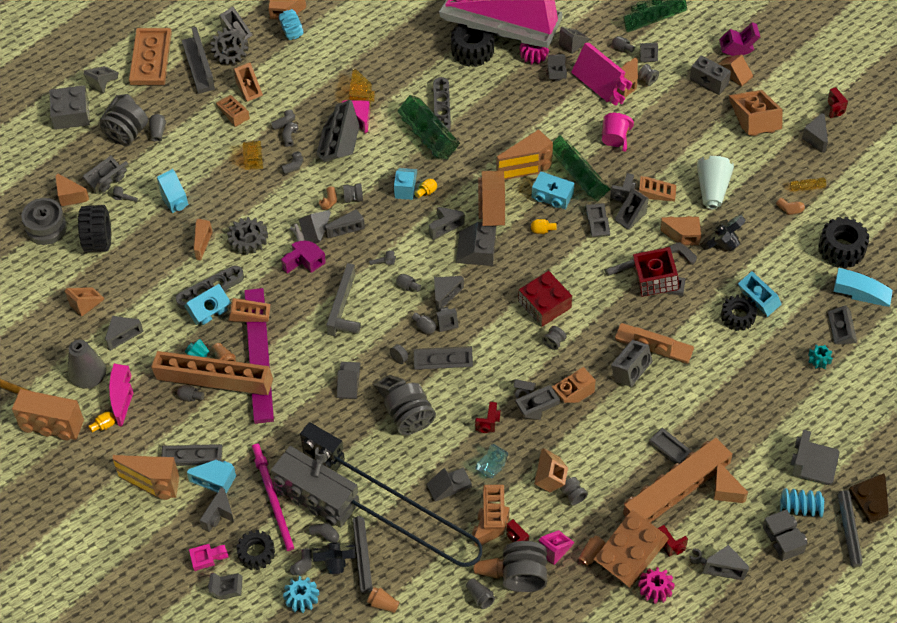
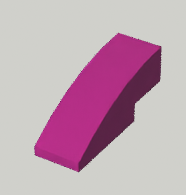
(120, 391)

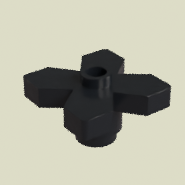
(724, 234)
(334, 555)

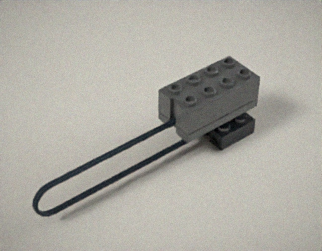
(333, 494)

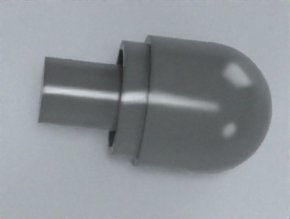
(621, 43)
(405, 282)
(424, 323)
(188, 392)

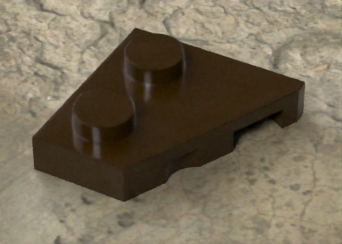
(872, 498)

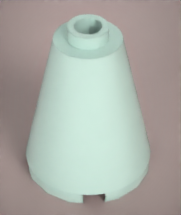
(714, 179)

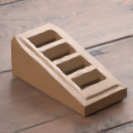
(238, 118)
(656, 195)
(202, 236)
(241, 316)
(494, 493)

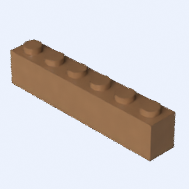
(212, 373)
(679, 482)

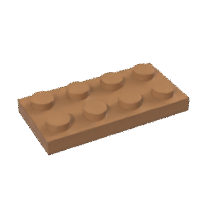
(150, 56)

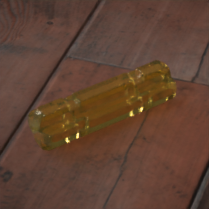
(808, 184)

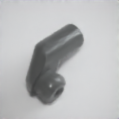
(281, 122)
(286, 134)
(295, 163)
(325, 530)
(302, 565)

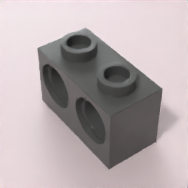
(631, 363)

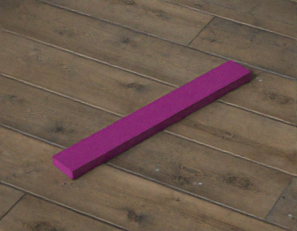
(259, 355)

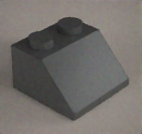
(476, 245)

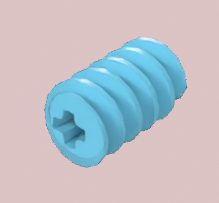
(802, 502)

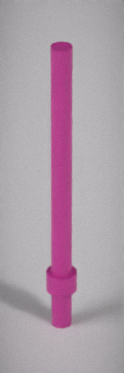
(261, 464)

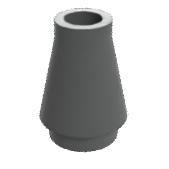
(157, 125)
(482, 595)

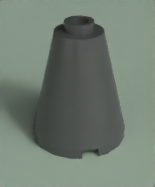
(84, 365)

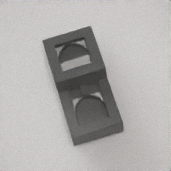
(597, 220)

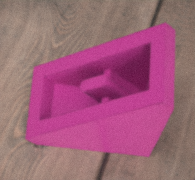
(362, 111)
(556, 545)

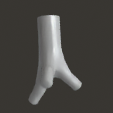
(299, 235)

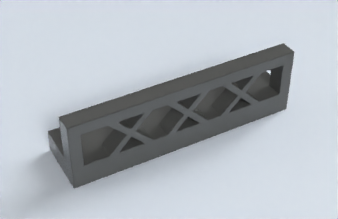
(198, 63)

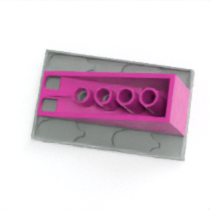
(524, 20)

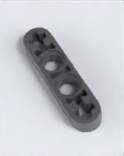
(445, 105)
(208, 284)

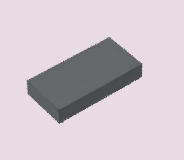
(669, 446)

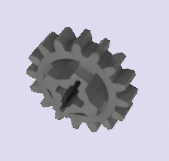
(233, 39)
(247, 233)

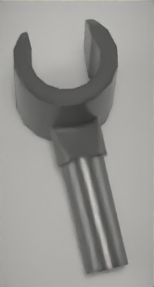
(119, 195)
(388, 259)
(320, 458)
(699, 559)

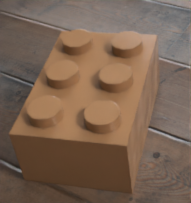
(491, 198)
(48, 414)
(631, 548)

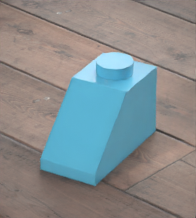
(405, 183)
(172, 191)
(213, 475)

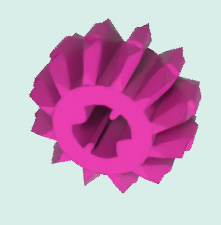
(533, 53)
(648, 586)

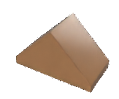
(739, 69)
(247, 82)
(70, 192)
(83, 299)
(727, 487)

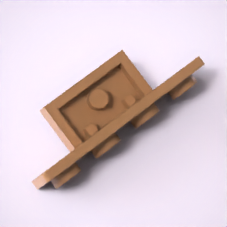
(657, 343)

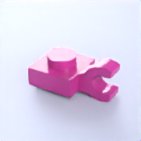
(204, 556)

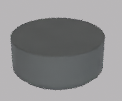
(399, 353)

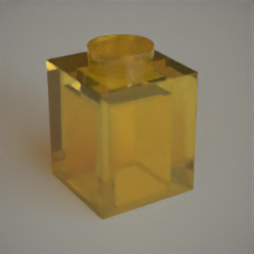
(253, 155)

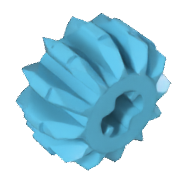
(291, 24)
(296, 600)

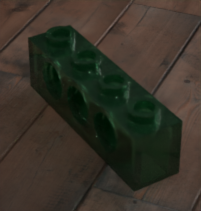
(428, 127)
(579, 168)

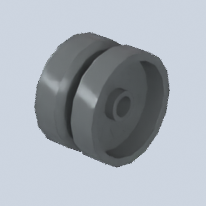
(44, 221)

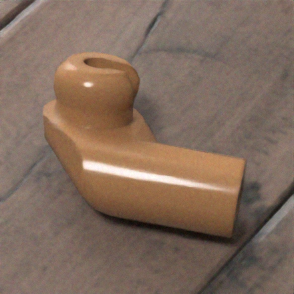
(331, 199)
(790, 208)

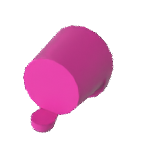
(616, 129)

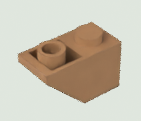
(279, 6)
(631, 74)
(682, 229)
(575, 387)
(550, 472)
(487, 535)

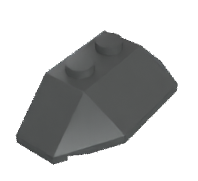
(339, 133)

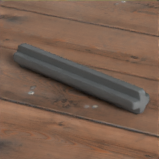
(850, 528)
(362, 555)

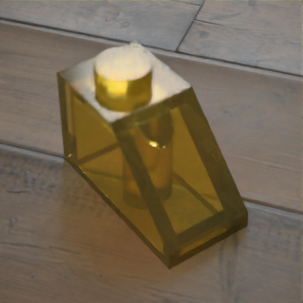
(360, 88)

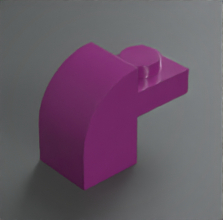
(739, 43)
(303, 253)

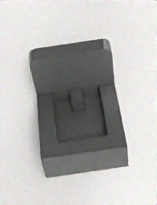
(557, 67)
(621, 193)
(225, 586)

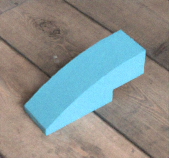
(862, 288)

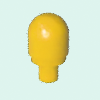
(427, 186)
(541, 226)
(103, 421)

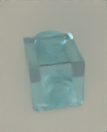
(492, 462)

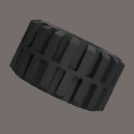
(471, 53)
(94, 228)
(841, 253)

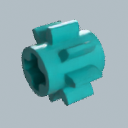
(820, 356)

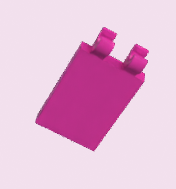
(601, 74)

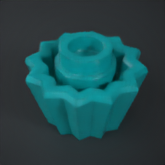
(197, 349)

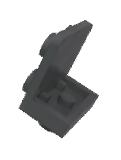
(104, 174)
(814, 460)

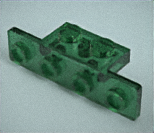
(652, 11)

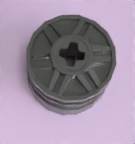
(124, 122)
(409, 408)
(524, 566)

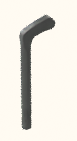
(675, 248)

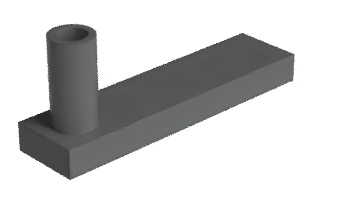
(335, 322)

